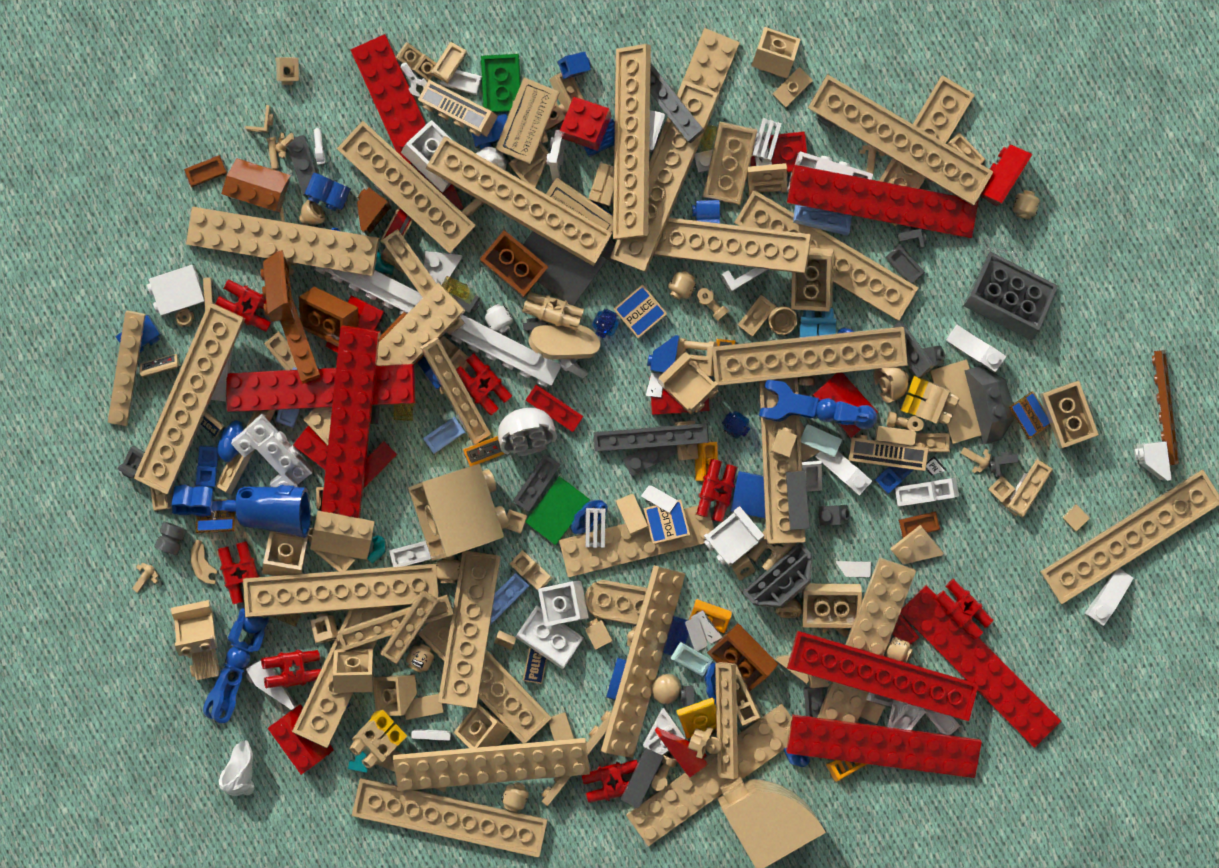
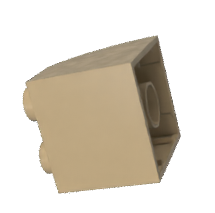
(458, 511)
(768, 819)

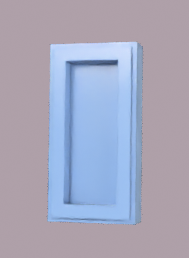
(444, 435)

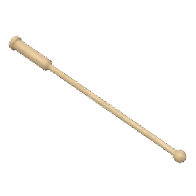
(275, 166)

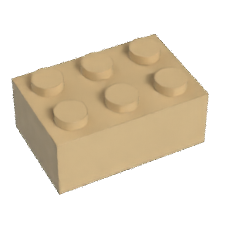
(814, 288)
(1069, 414)

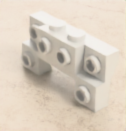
(826, 163)
(275, 449)

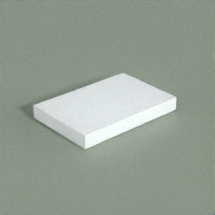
(553, 642)

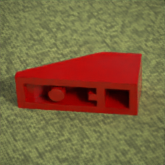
(679, 749)

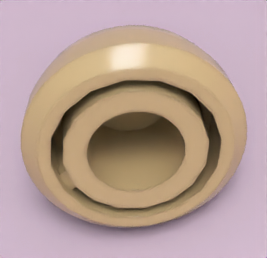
(311, 213)
(790, 610)

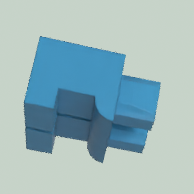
(809, 323)

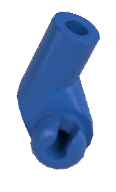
(797, 760)

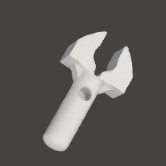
(413, 79)
(319, 152)

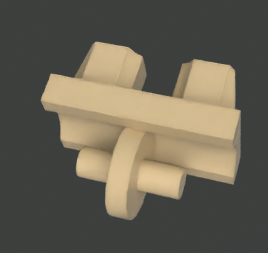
(703, 742)

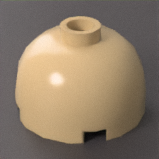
(892, 381)

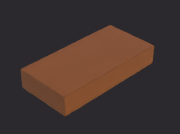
(205, 171)
(928, 521)

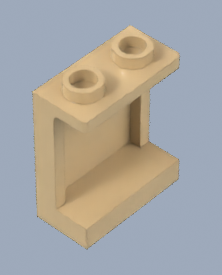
(688, 384)
(194, 628)

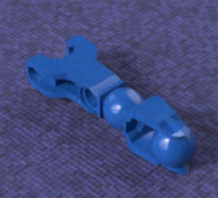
(811, 407)
(238, 657)

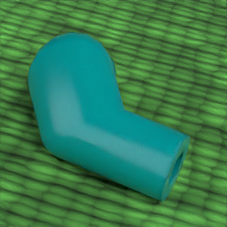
(381, 267)
(379, 548)

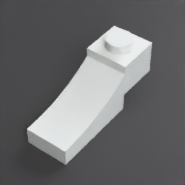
(976, 348)
(845, 471)
(926, 492)

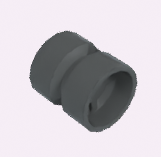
(170, 538)

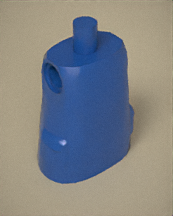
(275, 509)

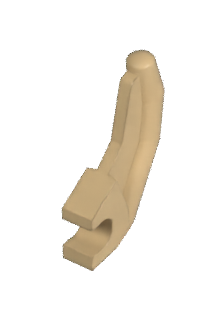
(199, 563)

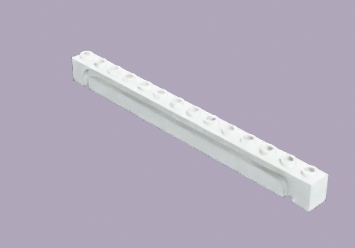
(475, 334)

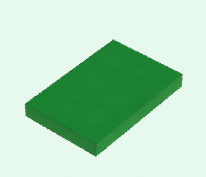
(500, 81)
(557, 510)

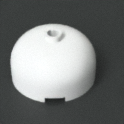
(525, 422)

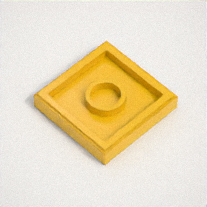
(698, 716)

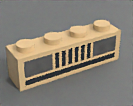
(457, 108)
(888, 453)

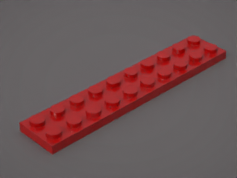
(393, 98)
(881, 201)
(285, 389)
(350, 421)
(981, 666)
(882, 676)
(883, 746)

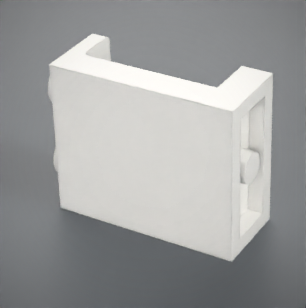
(733, 284)
(176, 290)
(733, 537)

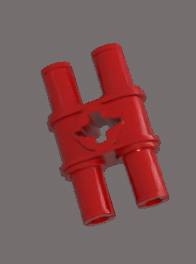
(244, 294)
(492, 384)
(724, 487)
(228, 568)
(964, 609)
(291, 659)
(603, 774)

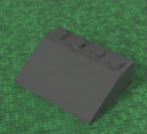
(566, 273)
(1011, 296)

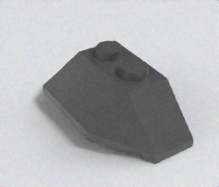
(991, 403)
(782, 580)

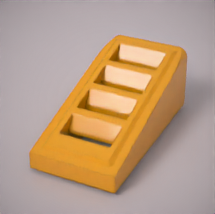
(834, 772)

